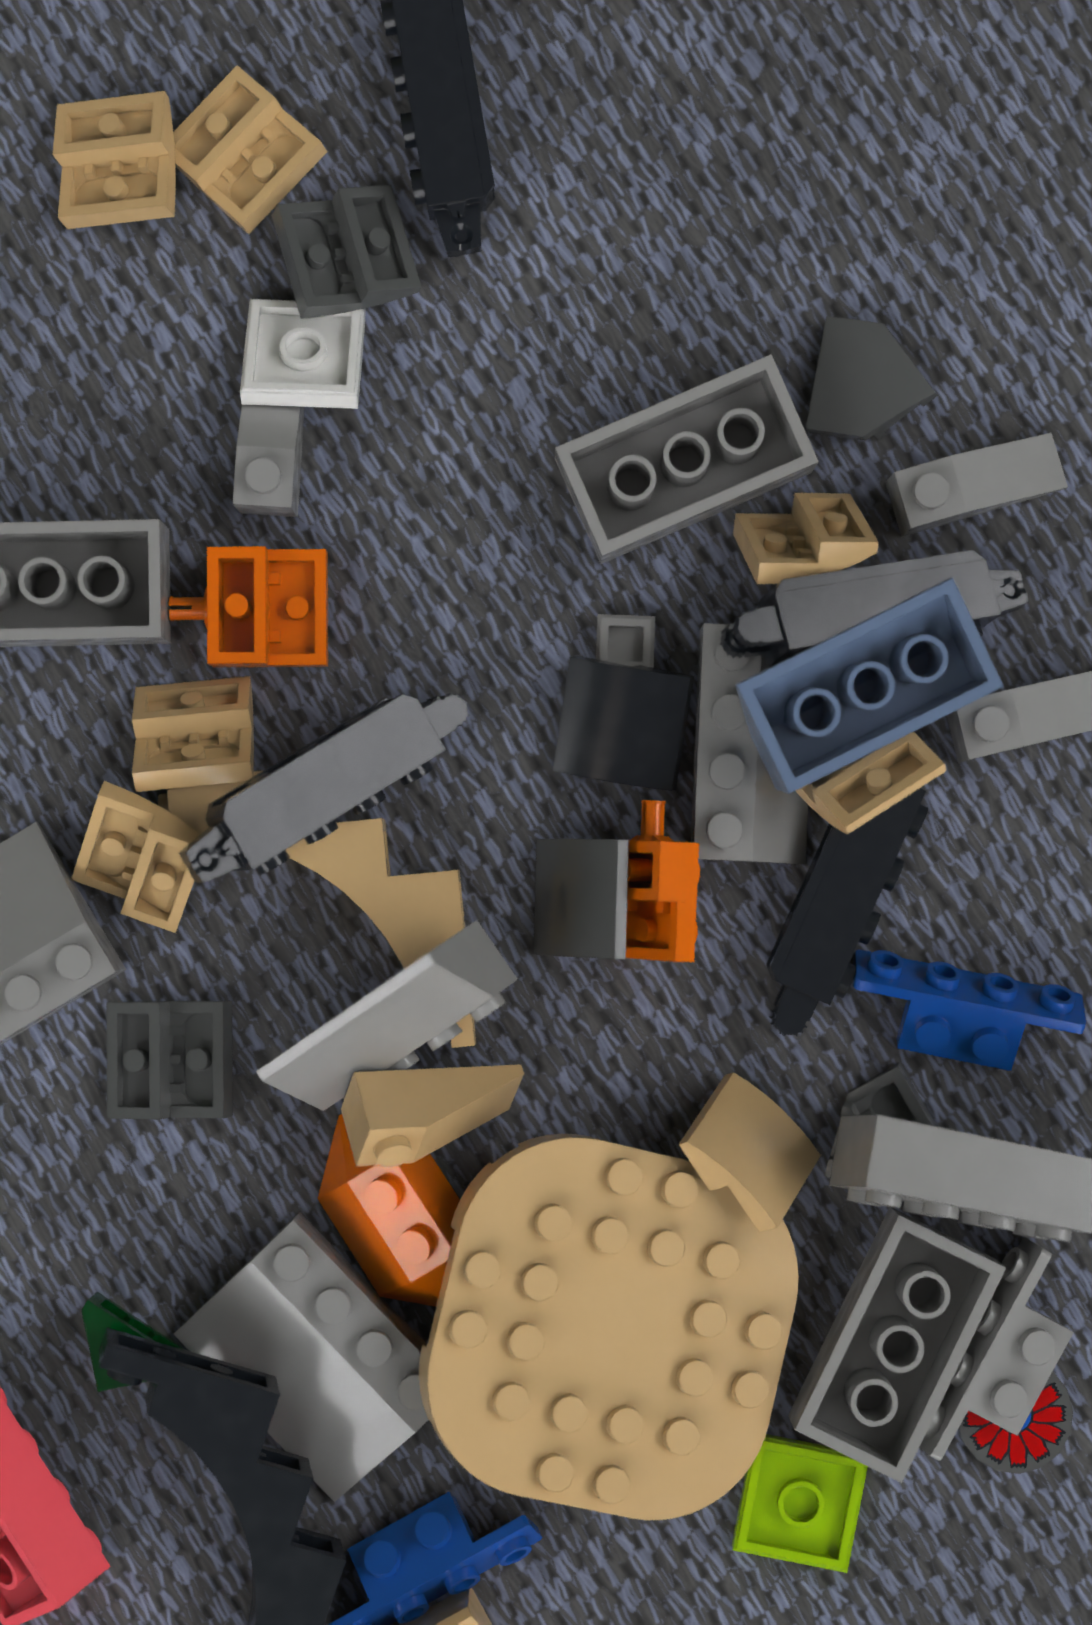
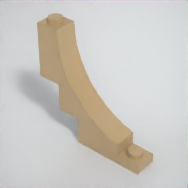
(409, 909)

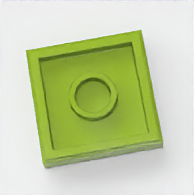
(800, 1504)

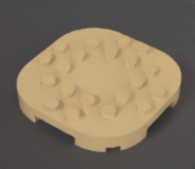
(607, 1330)

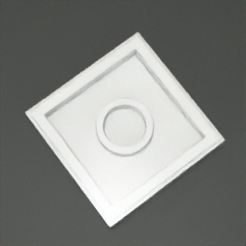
(301, 359)

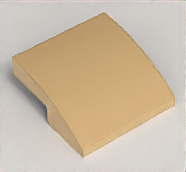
(244, 149)
(115, 160)
(817, 538)
(193, 734)
(873, 783)
(136, 856)
(751, 1148)

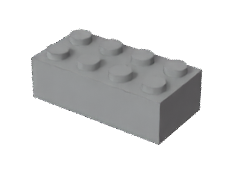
(686, 459)
(84, 583)
(964, 1175)
(895, 1344)

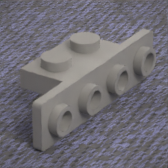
(1006, 1357)

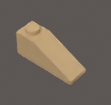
(413, 1112)

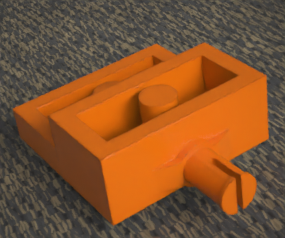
(262, 607)
(661, 892)

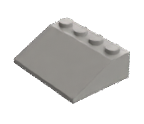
(47, 935)
(331, 1342)

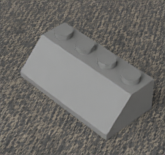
(733, 797)
(396, 1019)

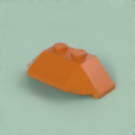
(391, 1220)

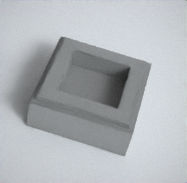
(625, 639)

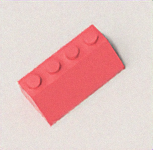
(42, 1540)

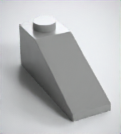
(268, 460)
(974, 483)
(1022, 717)

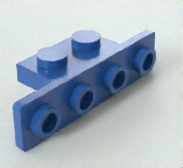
(964, 1011)
(428, 1557)

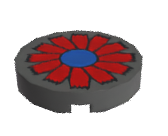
(1038, 1440)

